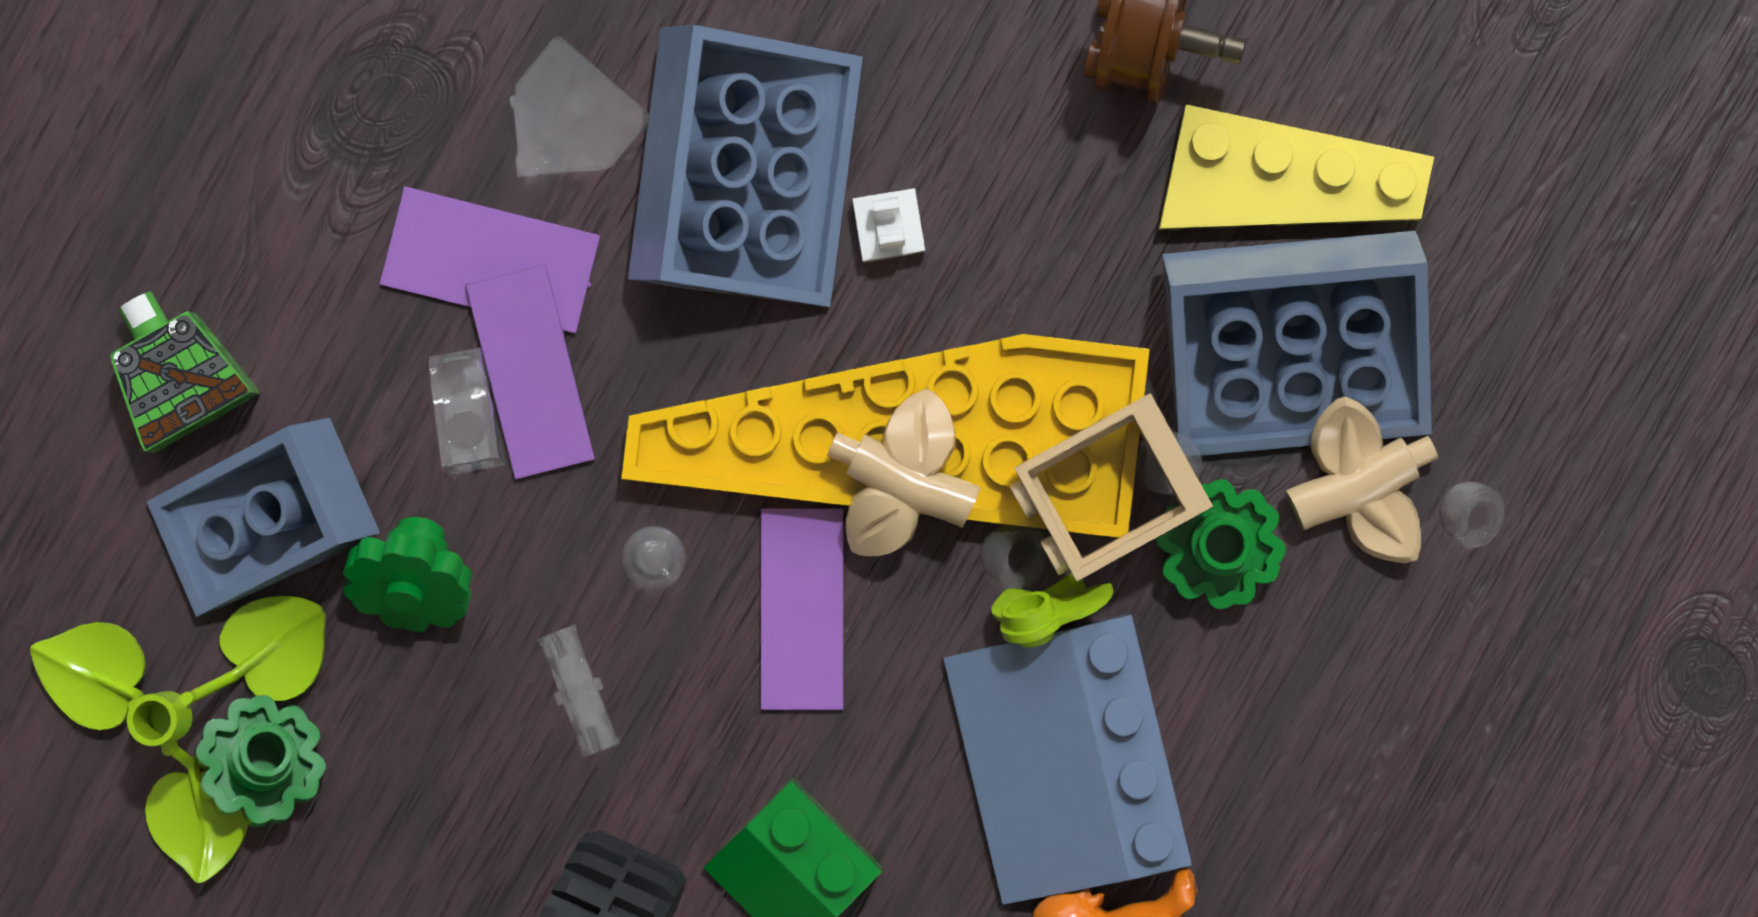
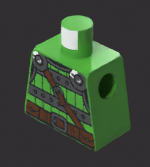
(174, 374)

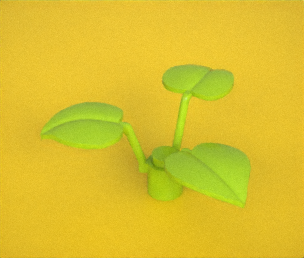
(94, 675)

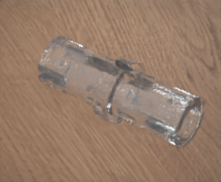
(578, 691)

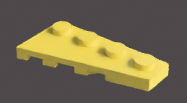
(1268, 173)

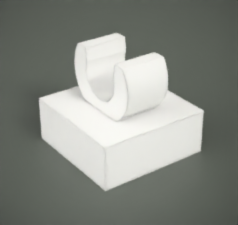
(888, 225)

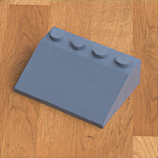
(745, 166)
(1291, 327)
(1067, 761)

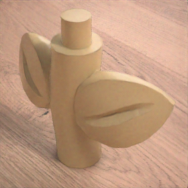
(903, 477)
(1363, 482)

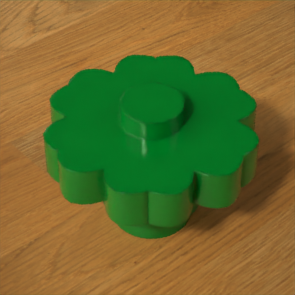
(1224, 547)
(409, 577)
(259, 761)

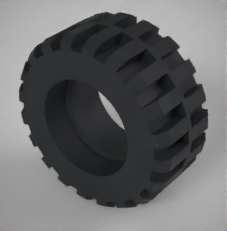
(615, 880)

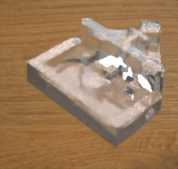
(571, 115)

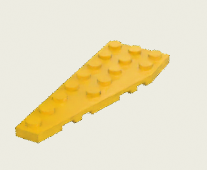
(1005, 406)

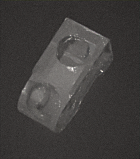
(464, 412)

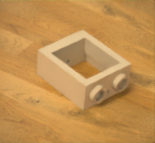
(1170, 460)

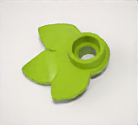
(1034, 616)

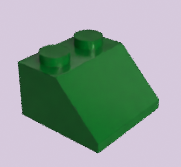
(793, 860)

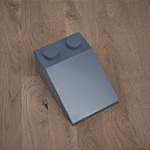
(263, 515)

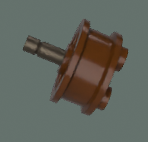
(1144, 40)

